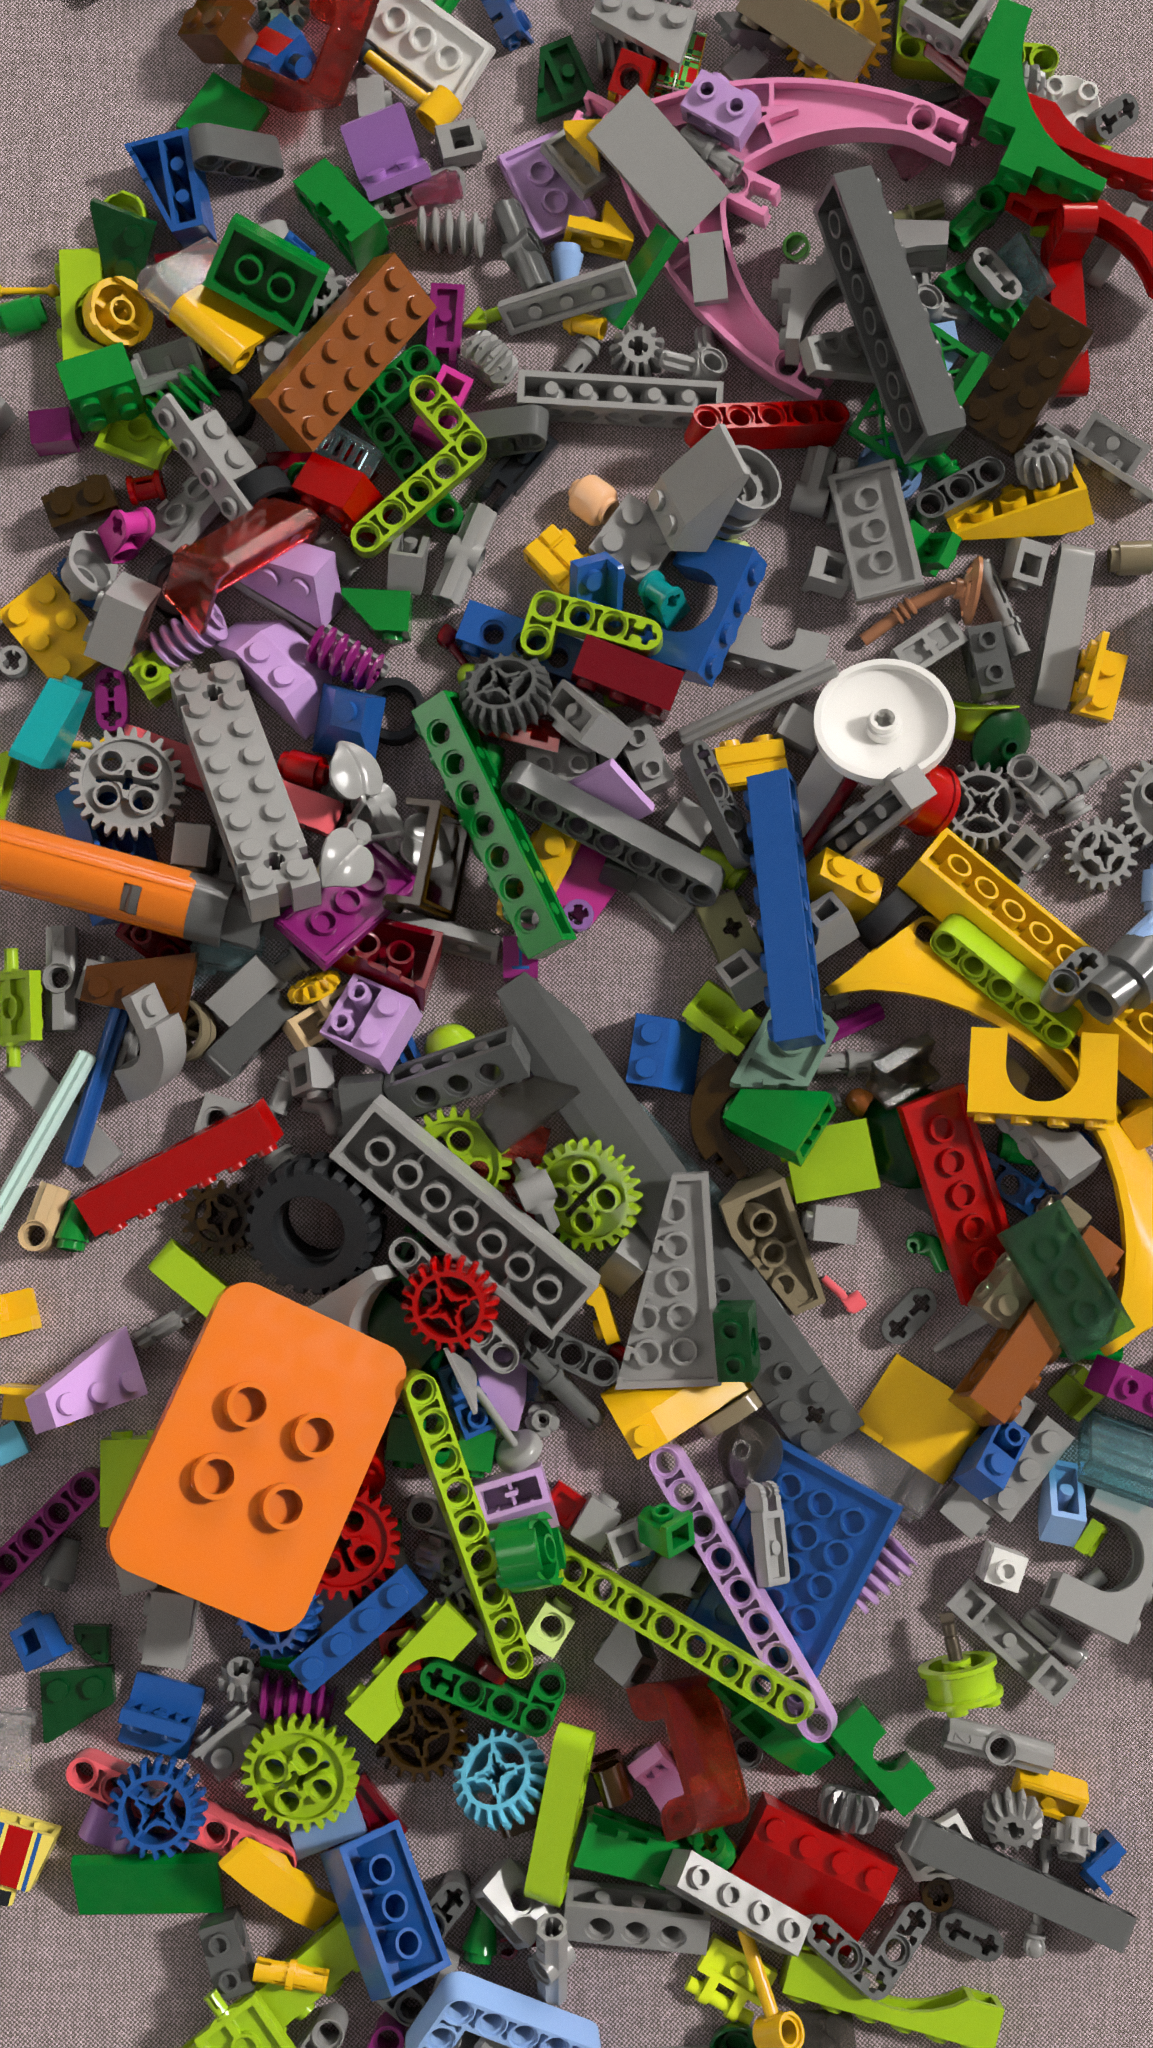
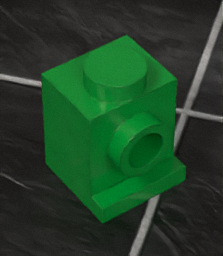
(662, 1522)

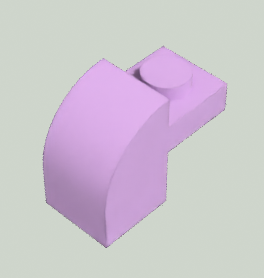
(657, 1773)

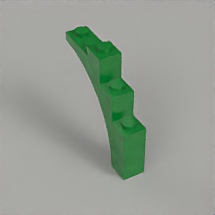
(1011, 121)

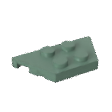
(772, 1068)

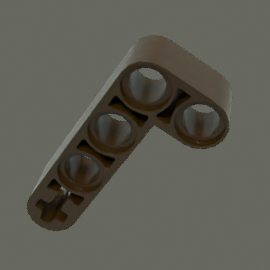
(607, 1783)

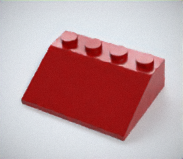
(814, 1867)

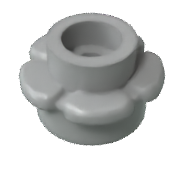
(549, 1412)

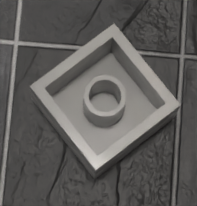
(634, 541)
(120, 620)

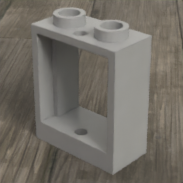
(940, 33)

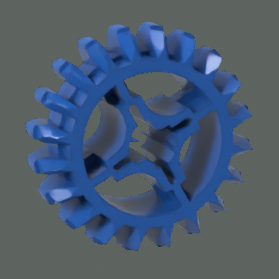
(286, 1642)
(168, 1817)

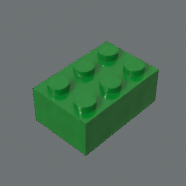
(266, 274)

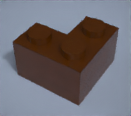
(219, 30)

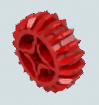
(455, 1317)

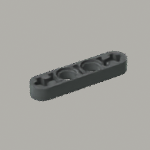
(704, 769)

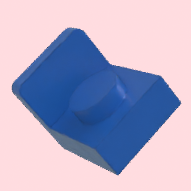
(1106, 1858)

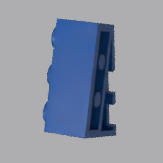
(175, 184)

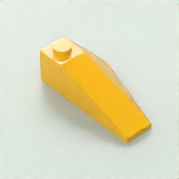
(1027, 512)
(660, 1414)

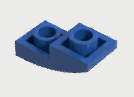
(468, 1424)

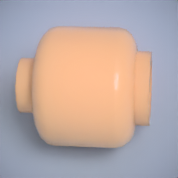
(592, 500)

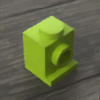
(157, 687)

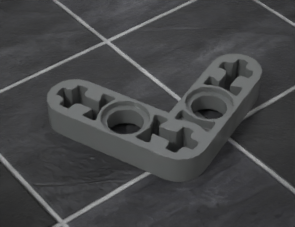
(876, 1959)

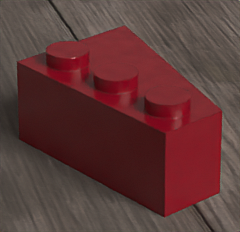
(626, 677)

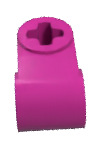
(126, 533)

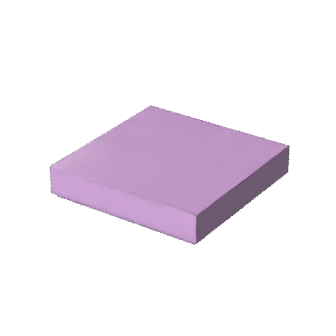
(615, 788)

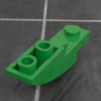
(770, 1733)

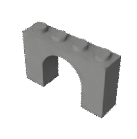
(1117, 1610)

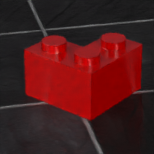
(339, 492)

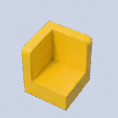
(18, 1312)

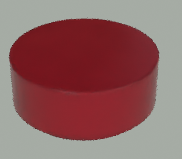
(487, 1668)

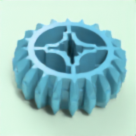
(475, 1779)

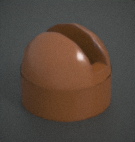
(858, 1101)

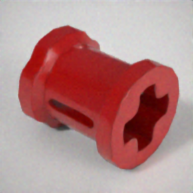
(146, 487)

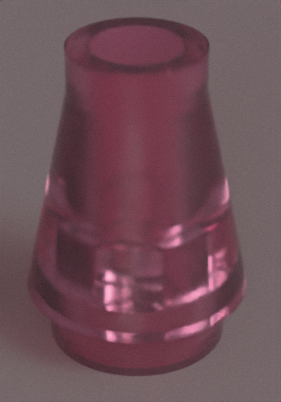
(439, 189)

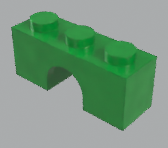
(404, 1449)
(899, 1781)

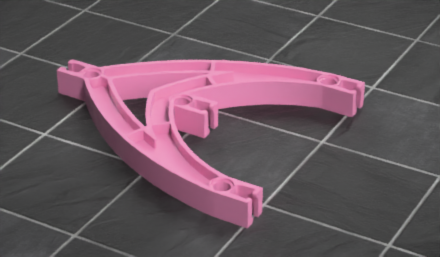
(795, 118)

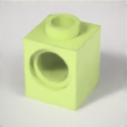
(550, 1641)

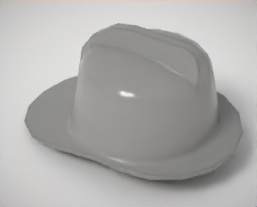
(87, 567)

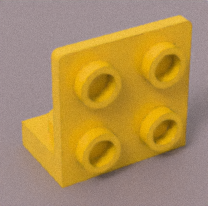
(1098, 680)

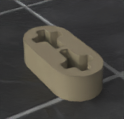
(729, 1414)

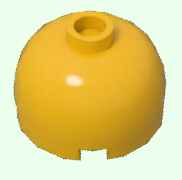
(116, 312)

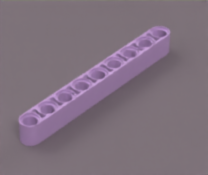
(741, 1569)

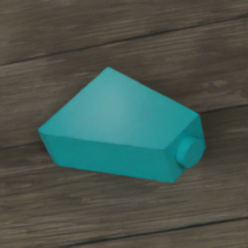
(52, 724)

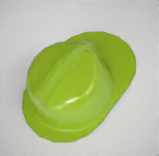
(970, 717)

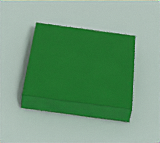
(224, 105)

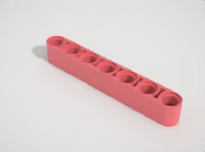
(313, 810)
(234, 1823)

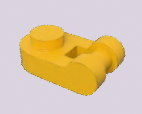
(605, 1325)

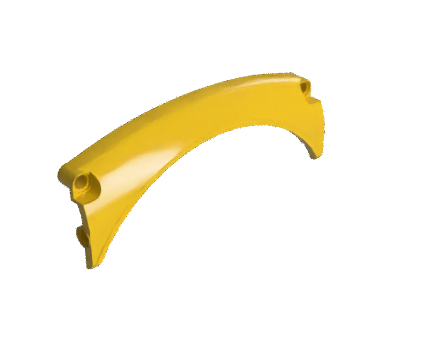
(914, 969)

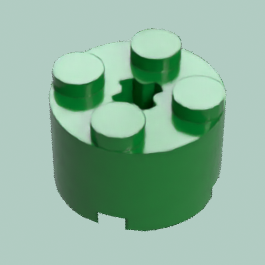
(528, 1553)

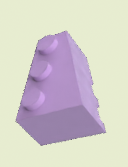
(91, 1383)

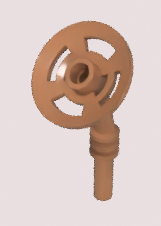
(965, 590)

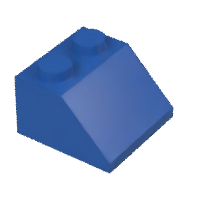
(663, 1054)

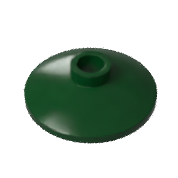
(1000, 739)

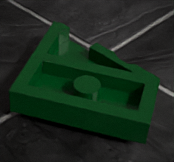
(561, 80)
(122, 239)
(74, 1696)

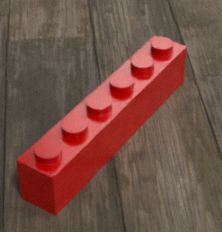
(180, 1167)

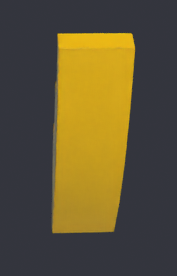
(278, 1884)

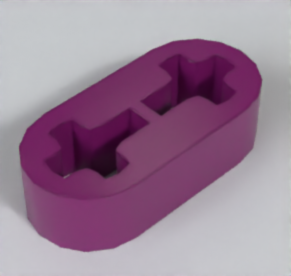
(104, 700)

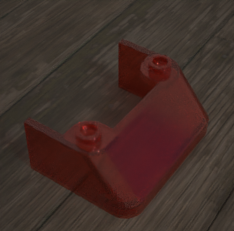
(334, 67)
(235, 552)

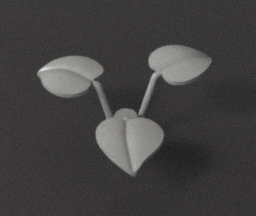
(343, 855)

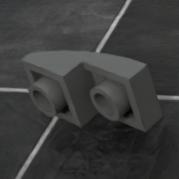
(736, 32)

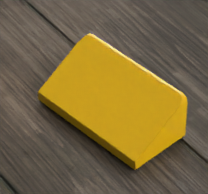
(1056, 1793)

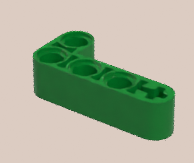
(483, 1702)

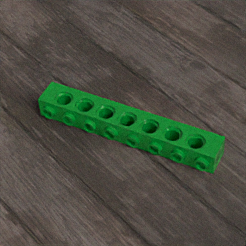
(508, 833)

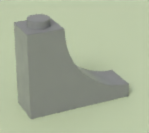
(354, 1300)

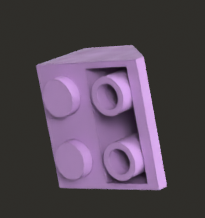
(372, 1023)
(515, 1496)

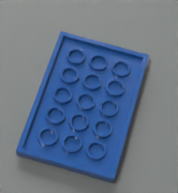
(832, 1546)

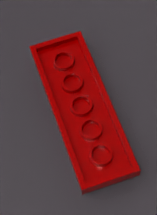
(956, 1184)

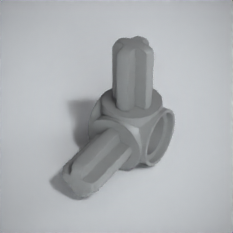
(934, 302)
(702, 364)
(535, 1193)

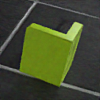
(1072, 1396)

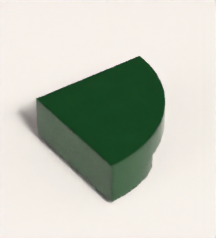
(95, 1640)

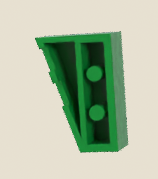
(342, 213)
(623, 1846)

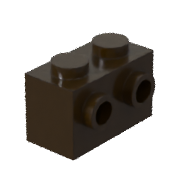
(80, 505)

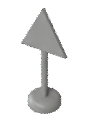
(518, 1448)

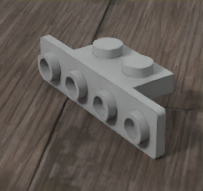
(1110, 448)
(210, 452)

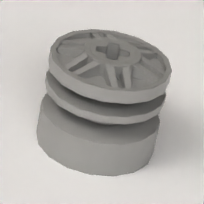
(755, 498)

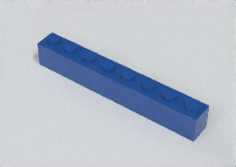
(784, 911)

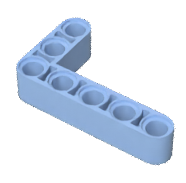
(498, 2014)

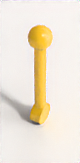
(51, 290)

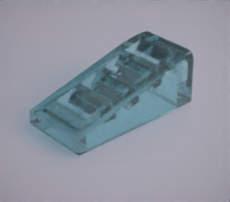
(368, 460)

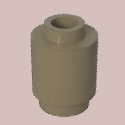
(1130, 558)

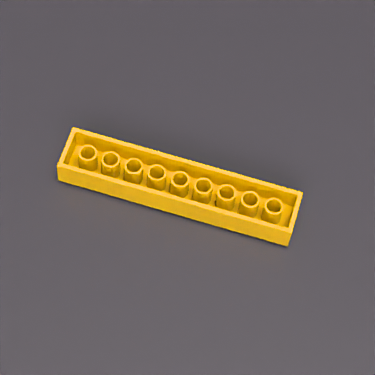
(960, 881)

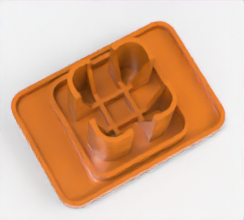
(257, 1457)

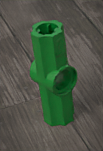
(975, 218)

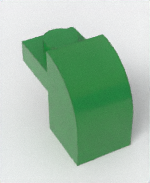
(934, 550)

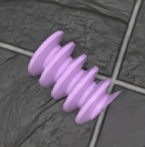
(185, 641)
(889, 1564)

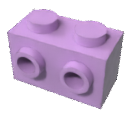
(721, 109)

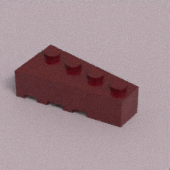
(397, 958)

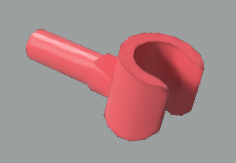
(853, 1303)

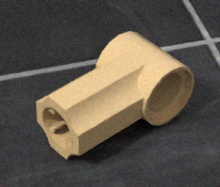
(45, 1213)

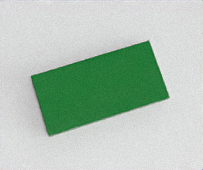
(147, 1886)

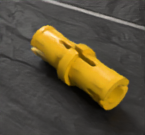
(291, 1975)

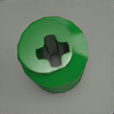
(187, 394)

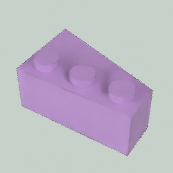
(301, 582)

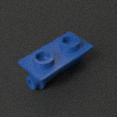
(512, 26)

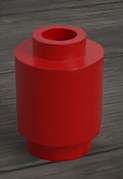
(304, 769)

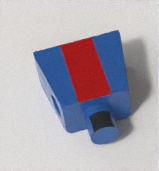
(283, 49)

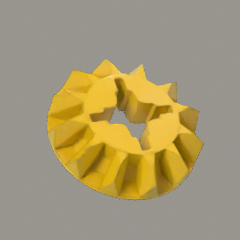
(314, 987)

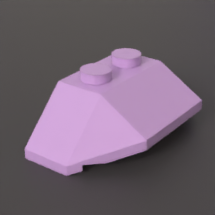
(277, 669)

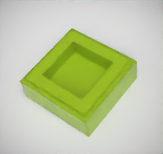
(1091, 1538)

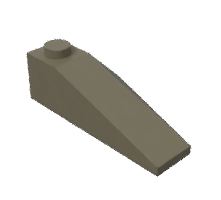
(770, 1235)

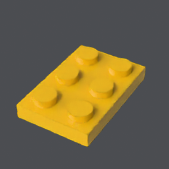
(50, 629)

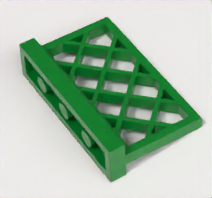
(964, 382)

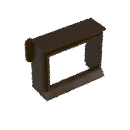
(435, 889)

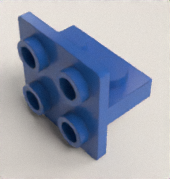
(161, 1714)

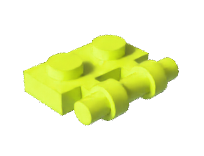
(728, 1966)

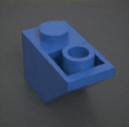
(991, 1459)

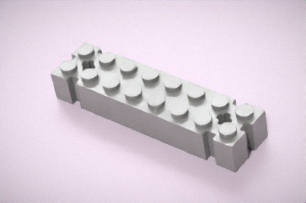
(245, 790)

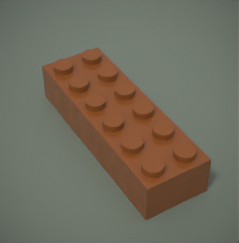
(343, 353)
(1017, 1356)

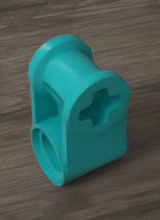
(662, 601)

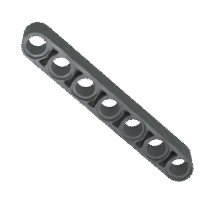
(613, 833)
(1018, 1883)

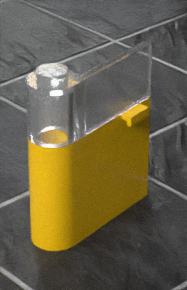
(207, 317)
(907, 1438)

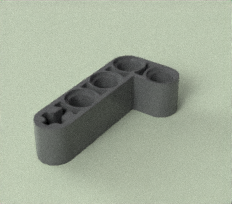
(448, 1916)

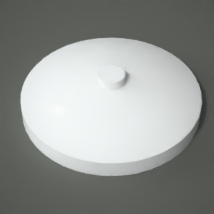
(883, 719)

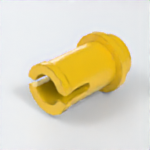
(586, 325)

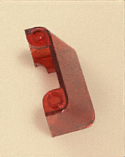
(702, 1752)

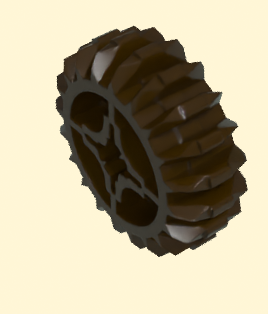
(435, 1727)

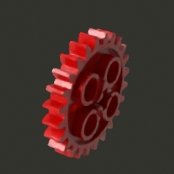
(371, 1531)

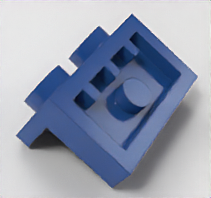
(599, 581)

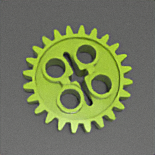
(479, 1148)
(608, 1217)
(314, 1800)

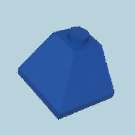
(348, 717)

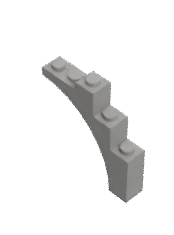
(812, 290)

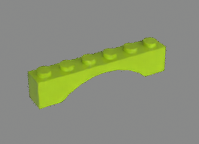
(956, 2016)

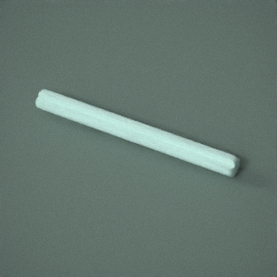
(44, 1132)

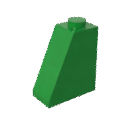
(780, 1120)

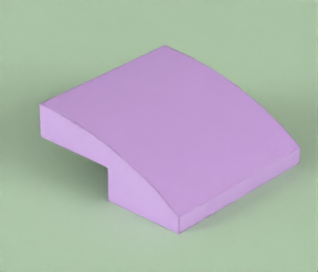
(504, 1391)

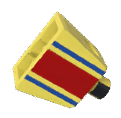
(23, 1852)

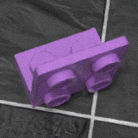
(384, 152)

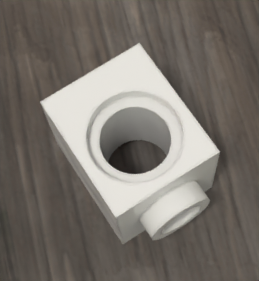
(1001, 1566)

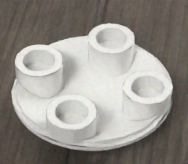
(1074, 97)

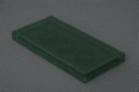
(1065, 1281)

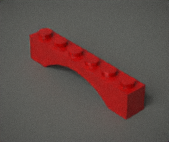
(1120, 170)
(1115, 228)

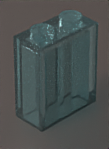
(1116, 1456)

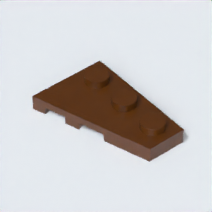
(171, 974)

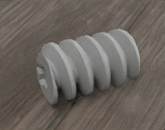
(451, 232)

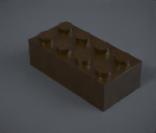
(1025, 376)

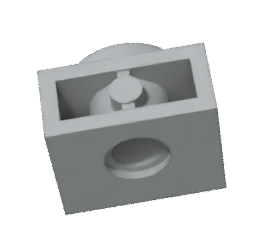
(587, 721)

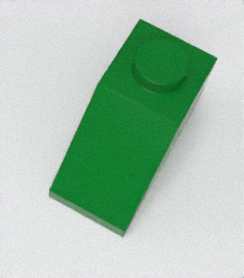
(382, 612)

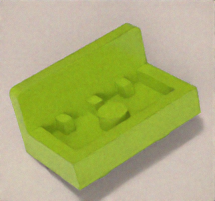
(721, 1018)

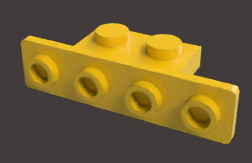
(555, 854)

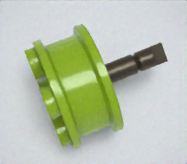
(959, 1678)

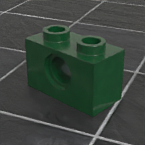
(736, 1340)

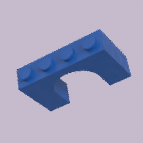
(736, 574)

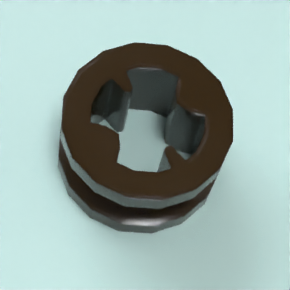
(943, 1903)

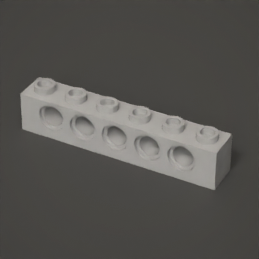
(616, 398)

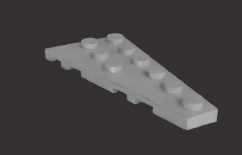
(673, 1320)

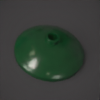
(891, 1145)

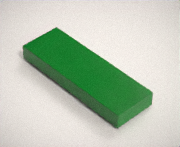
(643, 272)

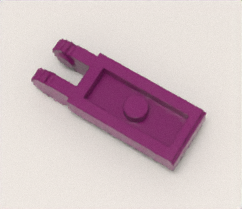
(446, 321)

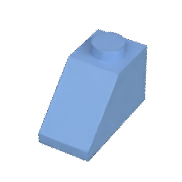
(1062, 1505)

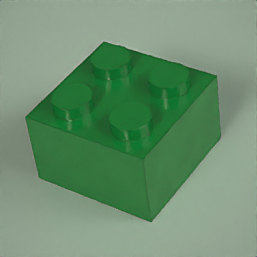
(101, 387)

